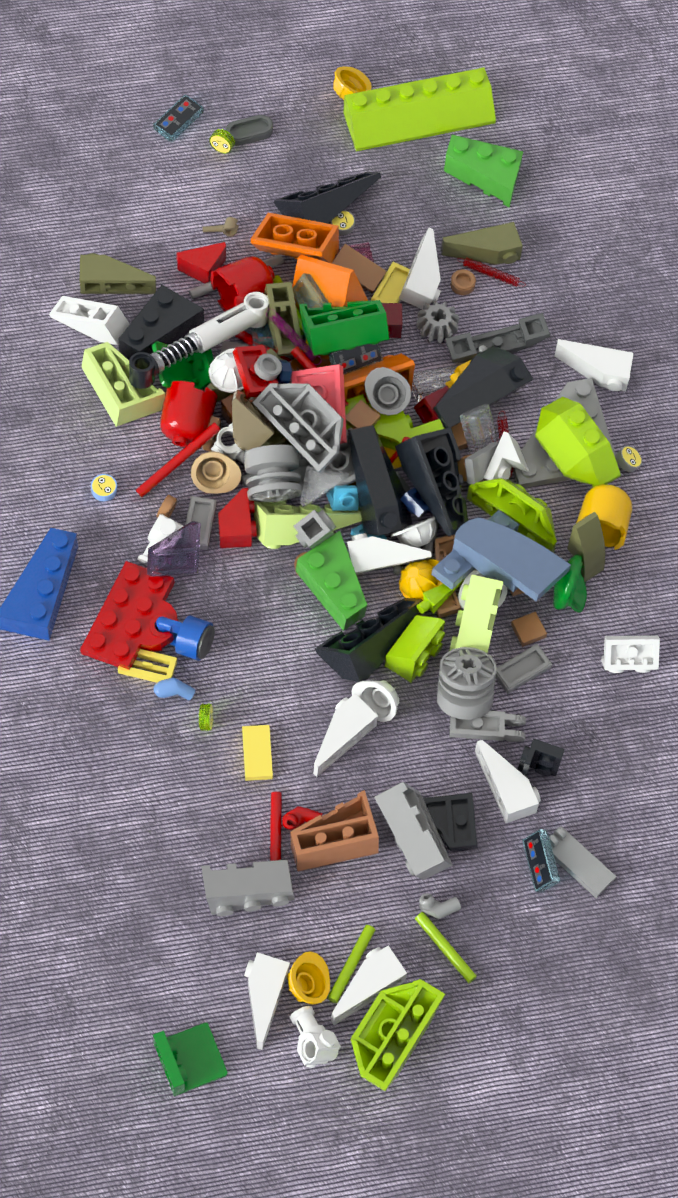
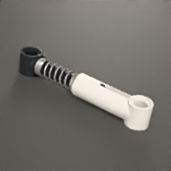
(250, 313)

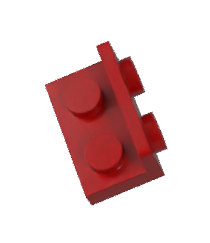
(245, 360)

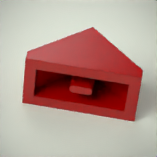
(201, 261)

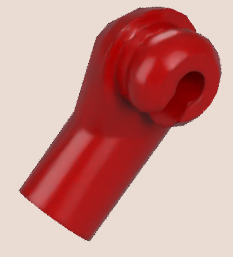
(298, 816)

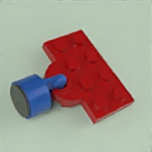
(140, 618)

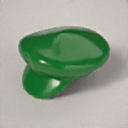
(571, 588)

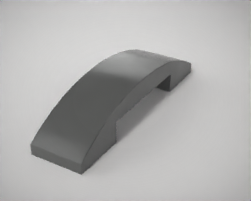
(511, 339)

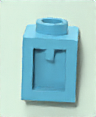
(343, 498)

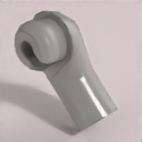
(437, 909)

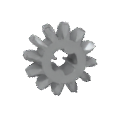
(437, 321)

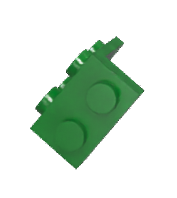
(190, 369)

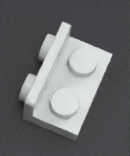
(631, 653)

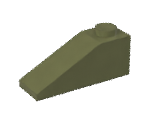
(487, 245)
(110, 276)
(282, 301)

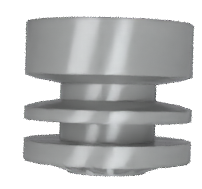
(273, 473)
(466, 683)

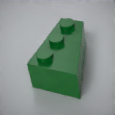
(345, 326)

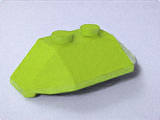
(576, 443)
(512, 499)
(393, 1030)

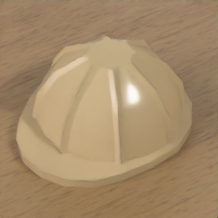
(215, 473)

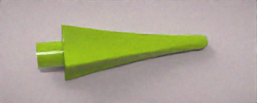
(435, 597)

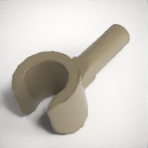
(229, 228)

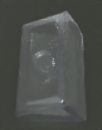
(478, 428)

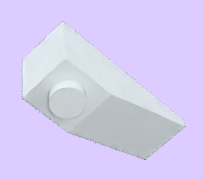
(423, 275)
(91, 318)
(604, 365)
(377, 553)
(348, 726)
(509, 786)
(376, 973)
(265, 987)

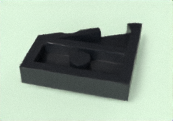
(454, 820)

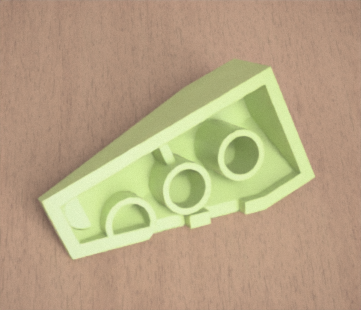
(277, 520)

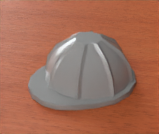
(387, 391)

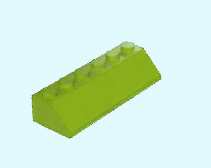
(419, 109)

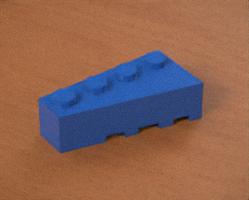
(38, 593)

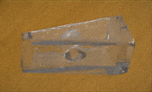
(429, 381)

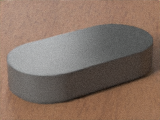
(250, 129)

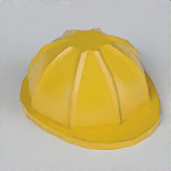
(350, 81)
(418, 579)
(309, 978)

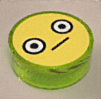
(222, 141)
(205, 717)

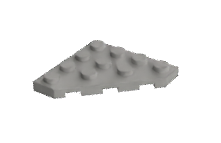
(540, 465)

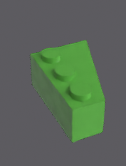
(485, 166)
(333, 580)

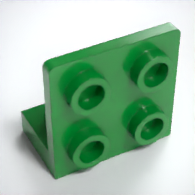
(190, 1058)

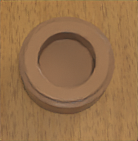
(463, 282)
(167, 506)

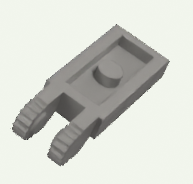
(488, 727)

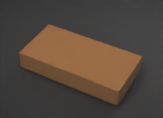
(367, 272)

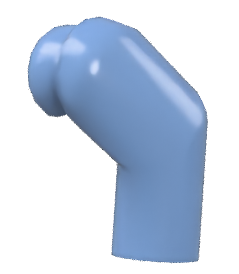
(173, 686)

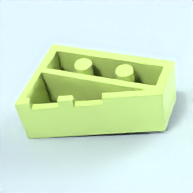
(110, 379)
(479, 613)

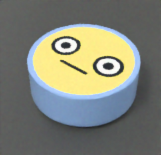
(104, 487)

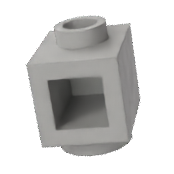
(314, 529)

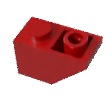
(235, 522)

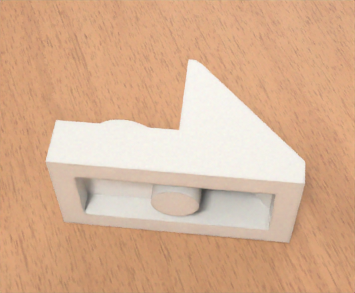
(505, 457)

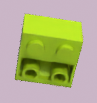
(415, 647)

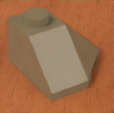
(249, 424)

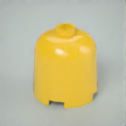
(613, 510)

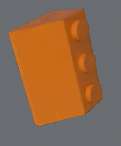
(297, 236)
(335, 282)
(355, 380)

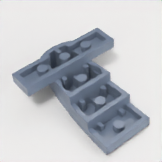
(501, 554)

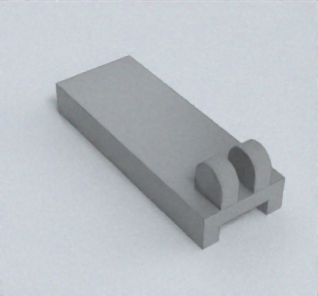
(580, 862)

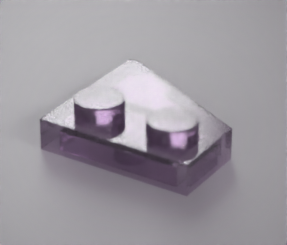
(176, 552)

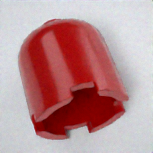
(240, 279)
(186, 412)

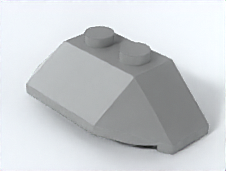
(304, 420)

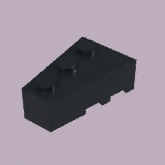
(162, 319)

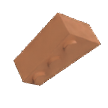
(337, 836)

